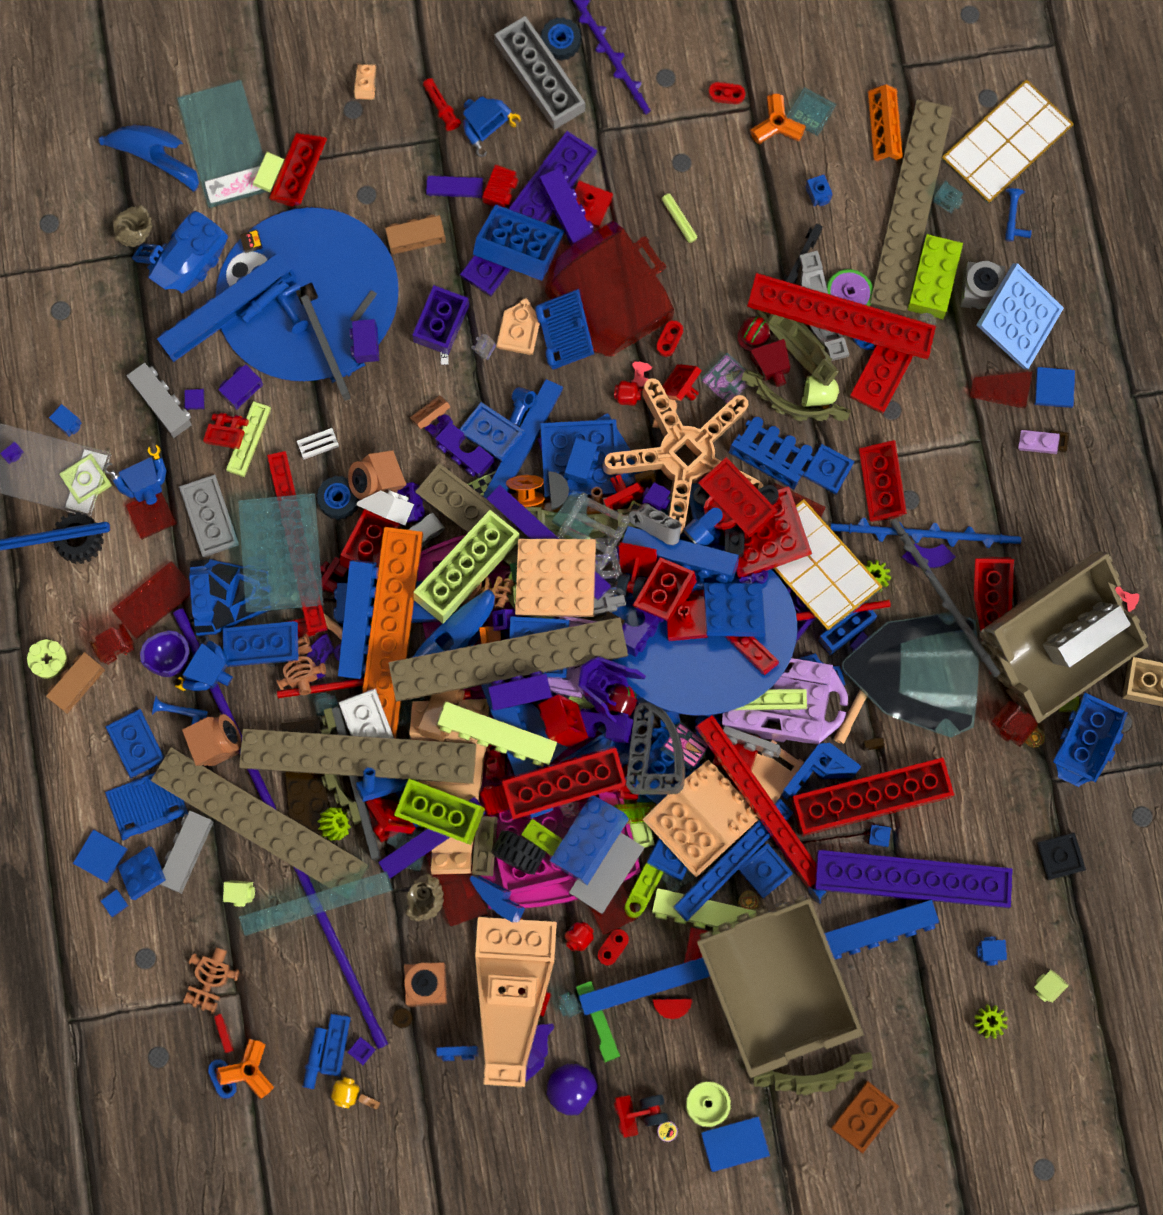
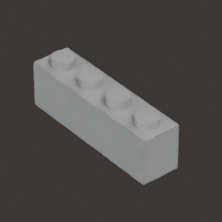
(159, 400)
(185, 851)

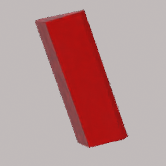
(298, 169)
(882, 481)

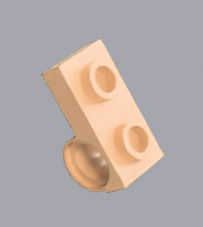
(365, 82)

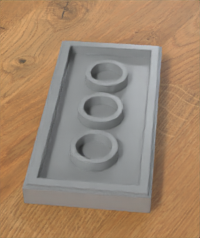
(209, 515)
(609, 874)

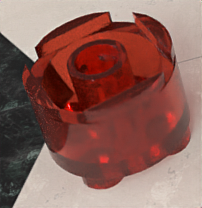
(112, 643)
(1014, 724)

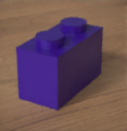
(365, 341)
(240, 386)

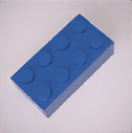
(589, 839)

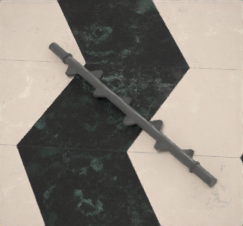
(947, 602)

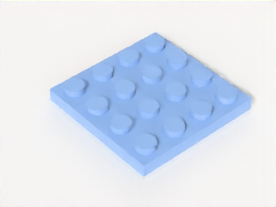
(1020, 316)

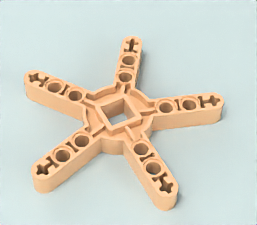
(675, 436)

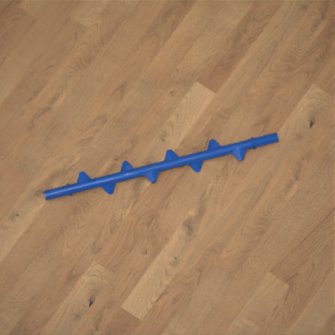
(933, 532)

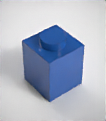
(65, 420)

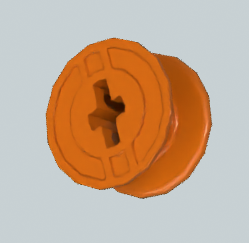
(525, 489)

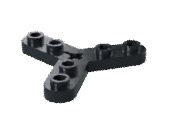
(736, 536)

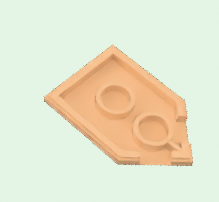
(519, 329)

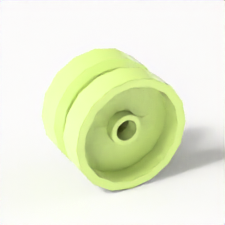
(696, 1104)

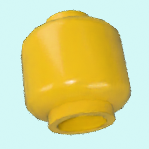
(345, 1092)

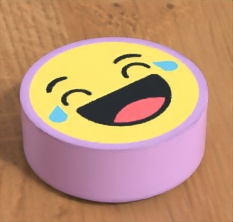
(667, 1131)

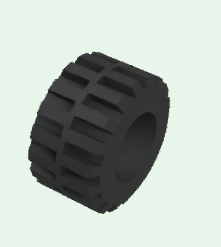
(82, 552)
(518, 852)

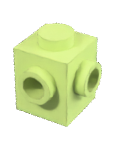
(238, 892)
(1050, 986)

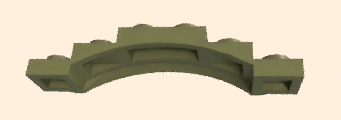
(803, 346)
(783, 406)
(546, 518)
(332, 781)
(815, 1083)

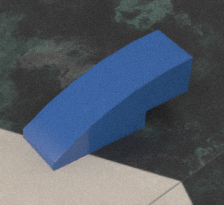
(497, 898)

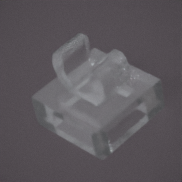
(484, 346)

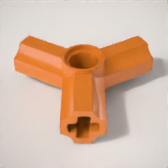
(776, 112)
(235, 1073)

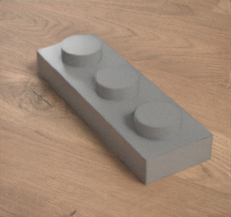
(753, 743)

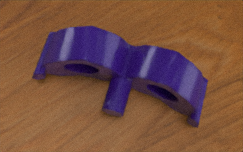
(760, 578)

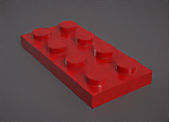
(881, 378)

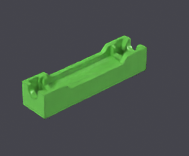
(607, 1047)

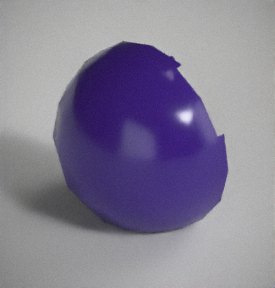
(165, 653)
(571, 1088)

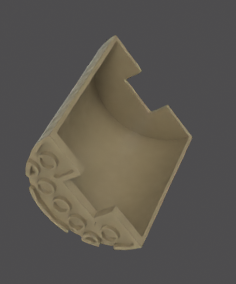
(1018, 637)
(779, 984)

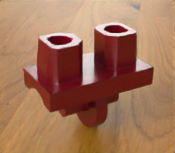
(334, 569)
(495, 763)

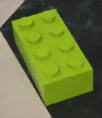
(935, 276)
(439, 811)

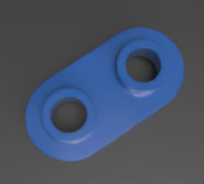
(225, 1095)

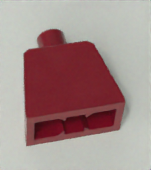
(772, 361)

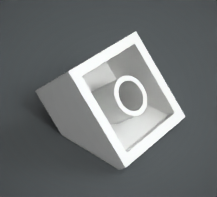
(388, 505)

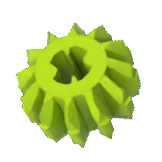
(882, 573)
(334, 823)
(985, 1025)

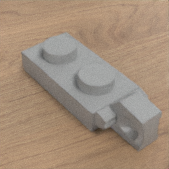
(607, 603)

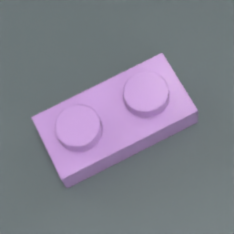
(1039, 442)

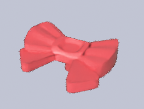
(640, 368)
(1131, 599)

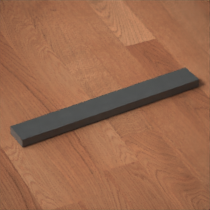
(362, 806)

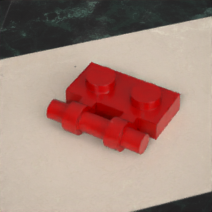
(225, 436)

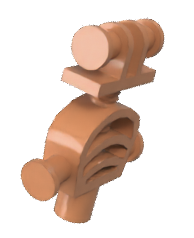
(499, 591)
(300, 674)
(217, 960)

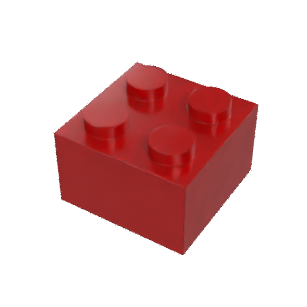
(563, 721)

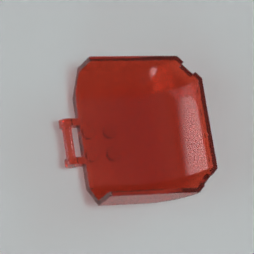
(615, 287)

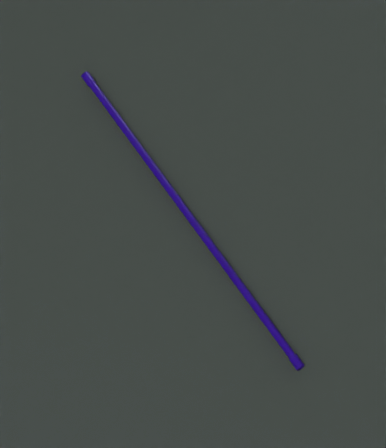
(376, 1032)

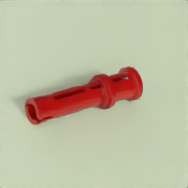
(445, 111)

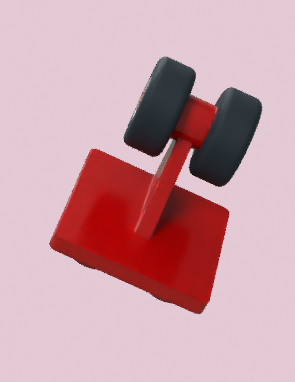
(638, 562)
(627, 1123)

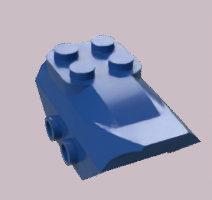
(188, 254)
(1089, 740)

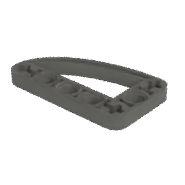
(634, 757)

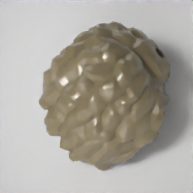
(132, 226)
(424, 904)

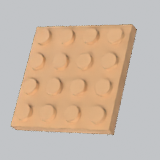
(555, 577)

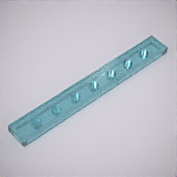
(315, 903)

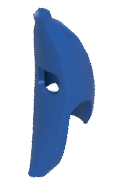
(148, 144)
(461, 627)

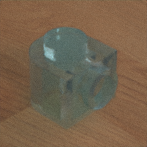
(324, 702)
(569, 1005)

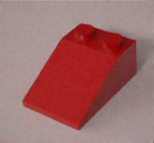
(666, 589)

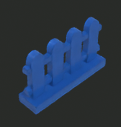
(766, 462)

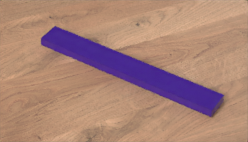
(532, 526)

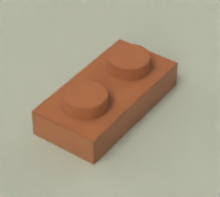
(430, 412)

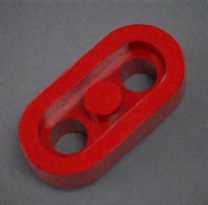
(727, 91)
(669, 339)
(613, 947)

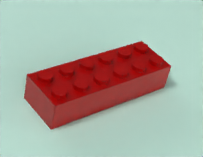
(563, 782)

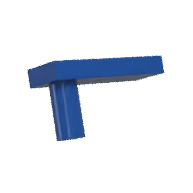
(377, 787)

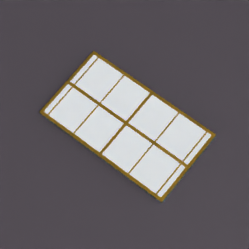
(1007, 141)
(832, 577)

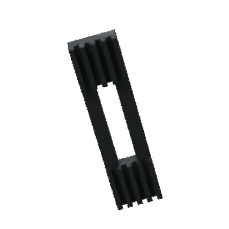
(812, 235)

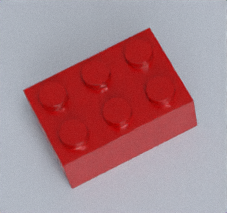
(366, 539)

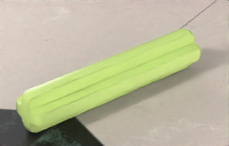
(679, 218)

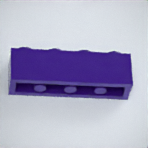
(565, 205)

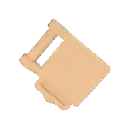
(773, 775)

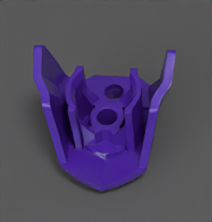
(598, 677)
(538, 1050)

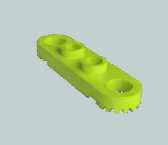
(643, 889)

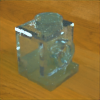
(942, 199)

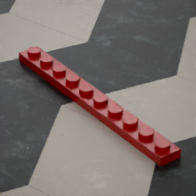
(284, 486)
(758, 799)

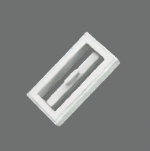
(314, 437)

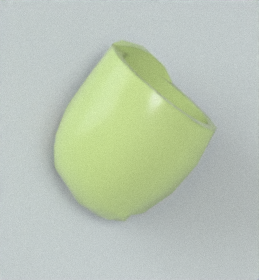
(817, 394)

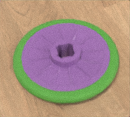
(851, 280)

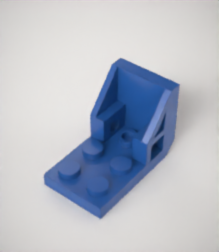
(836, 767)

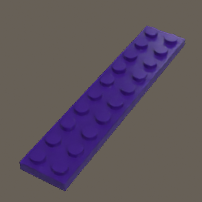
(572, 157)
(913, 879)

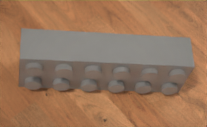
(539, 72)

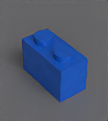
(581, 461)

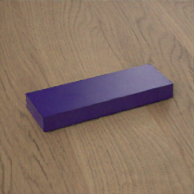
(454, 186)

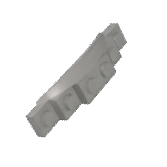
(813, 278)

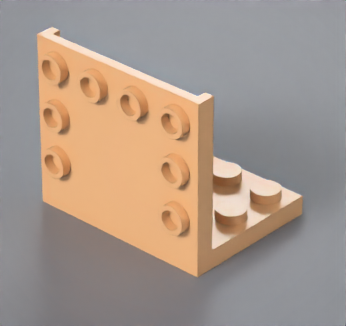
(701, 818)

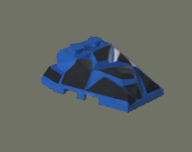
(217, 596)

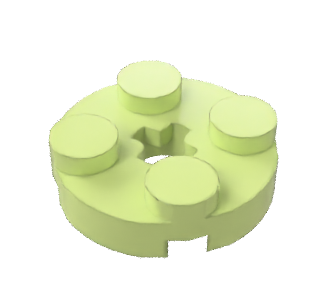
(39, 667)

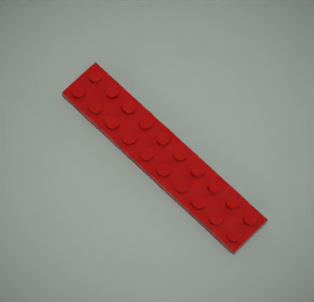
(841, 316)

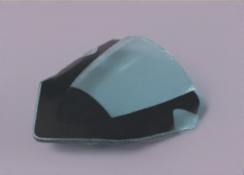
(920, 672)

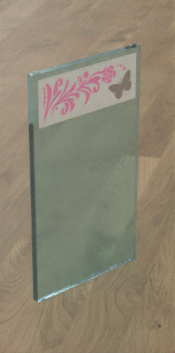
(223, 142)

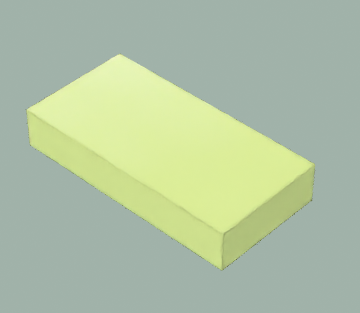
(268, 172)
(642, 834)

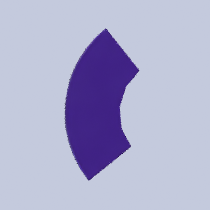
(936, 556)
(320, 652)

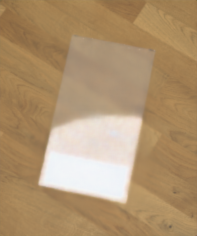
(52, 471)

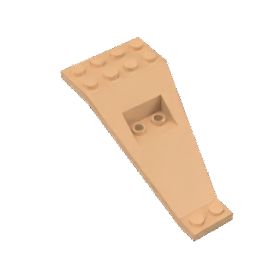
(453, 855)
(513, 958)

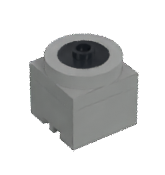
(980, 283)

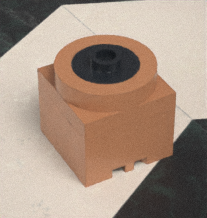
(375, 474)
(213, 740)
(425, 984)

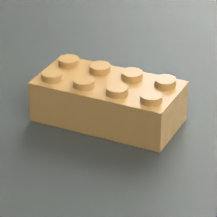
(1144, 681)

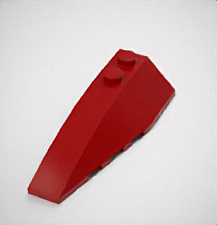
(993, 588)

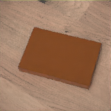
(864, 1117)

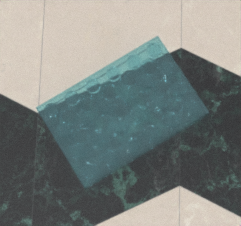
(280, 553)

